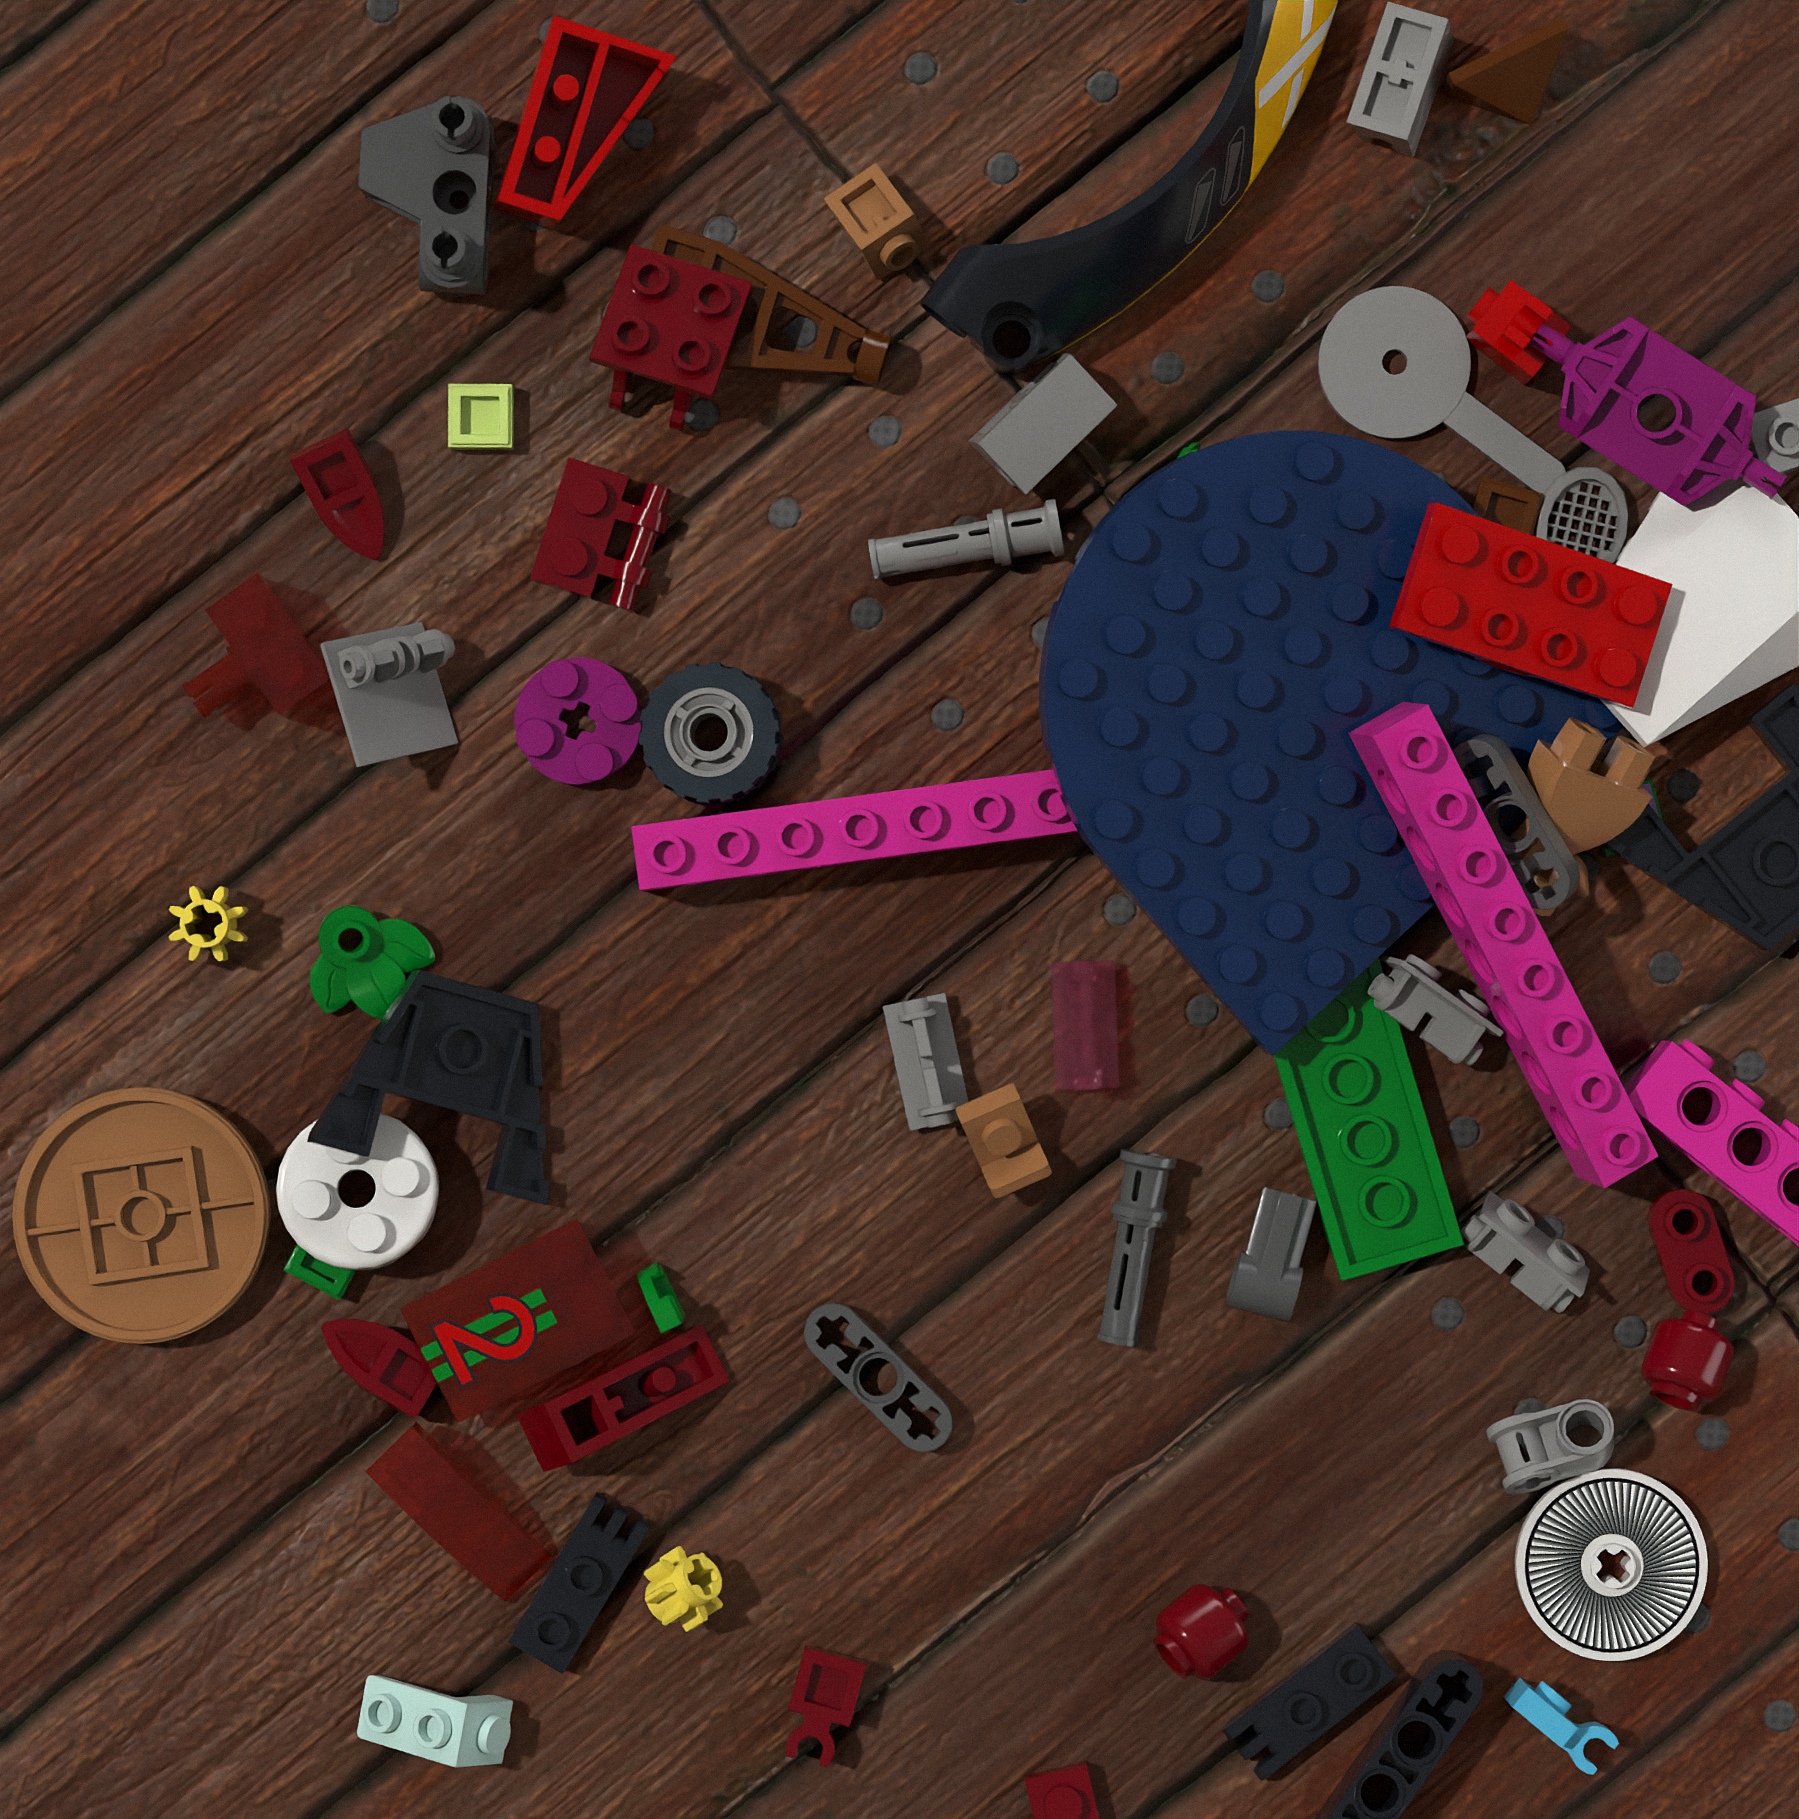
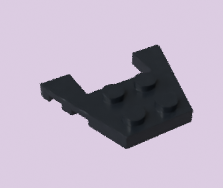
(1748, 865)
(458, 1053)

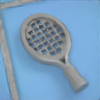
(1609, 491)

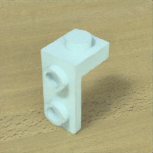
(434, 1724)

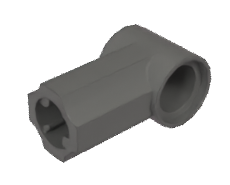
(1268, 1271)

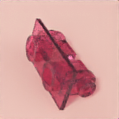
(1084, 1025)

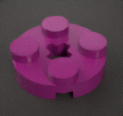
(543, 734)

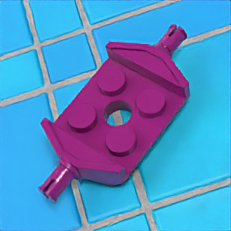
(1622, 368)

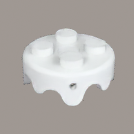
(364, 1235)

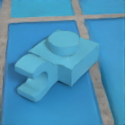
(1547, 1712)

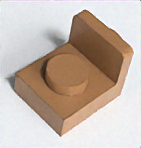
(877, 221)
(1003, 1141)

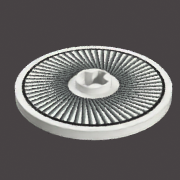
(1661, 1564)

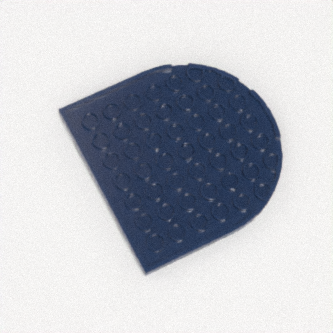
(1208, 701)

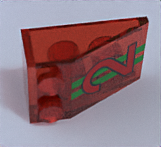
(517, 1320)

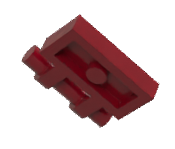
(582, 528)

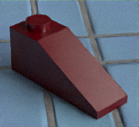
(622, 1399)

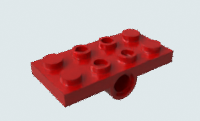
(1530, 605)

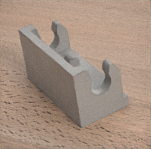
(1401, 77)
(1043, 422)

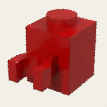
(1507, 325)

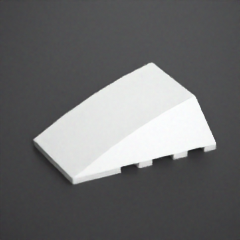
(1729, 605)

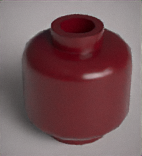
(1687, 1361)
(1201, 1632)

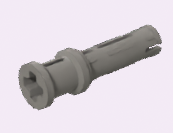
(998, 537)

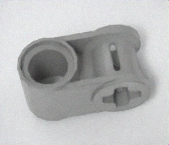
(1547, 1446)

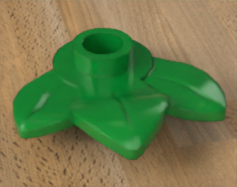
(373, 969)

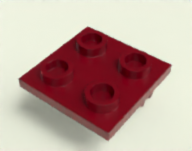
(669, 326)

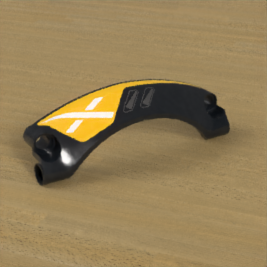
(1090, 275)

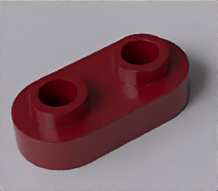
(1690, 1252)

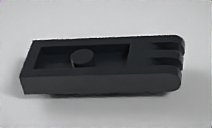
(577, 1586)
(1310, 1700)

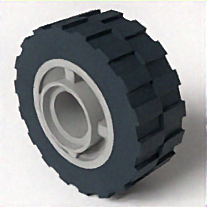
(671, 727)

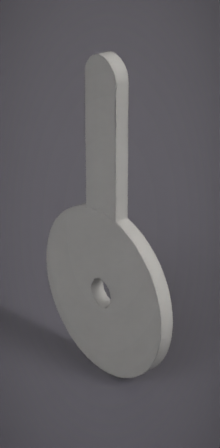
(1429, 387)

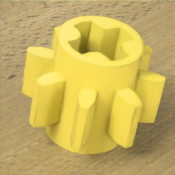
(192, 915)
(683, 1588)

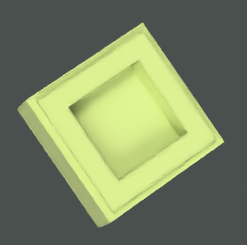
(480, 416)

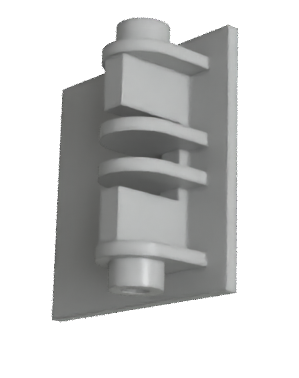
(391, 691)

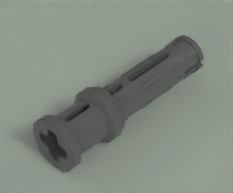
(1138, 1216)

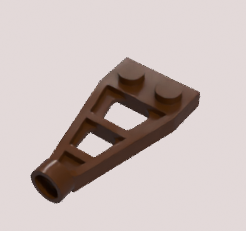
(770, 294)

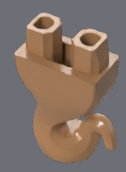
(1583, 795)

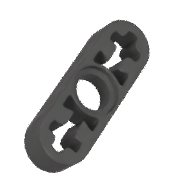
(1541, 827)
(921, 1399)

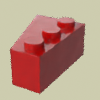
(573, 115)

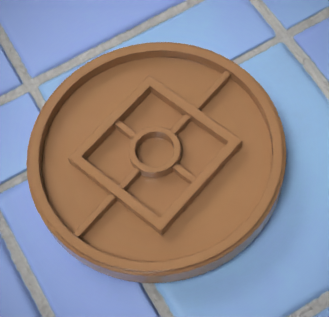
(141, 1215)

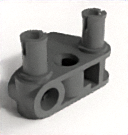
(416, 170)

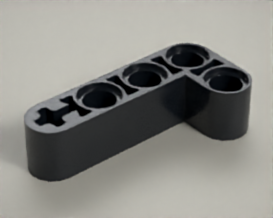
(1408, 1767)

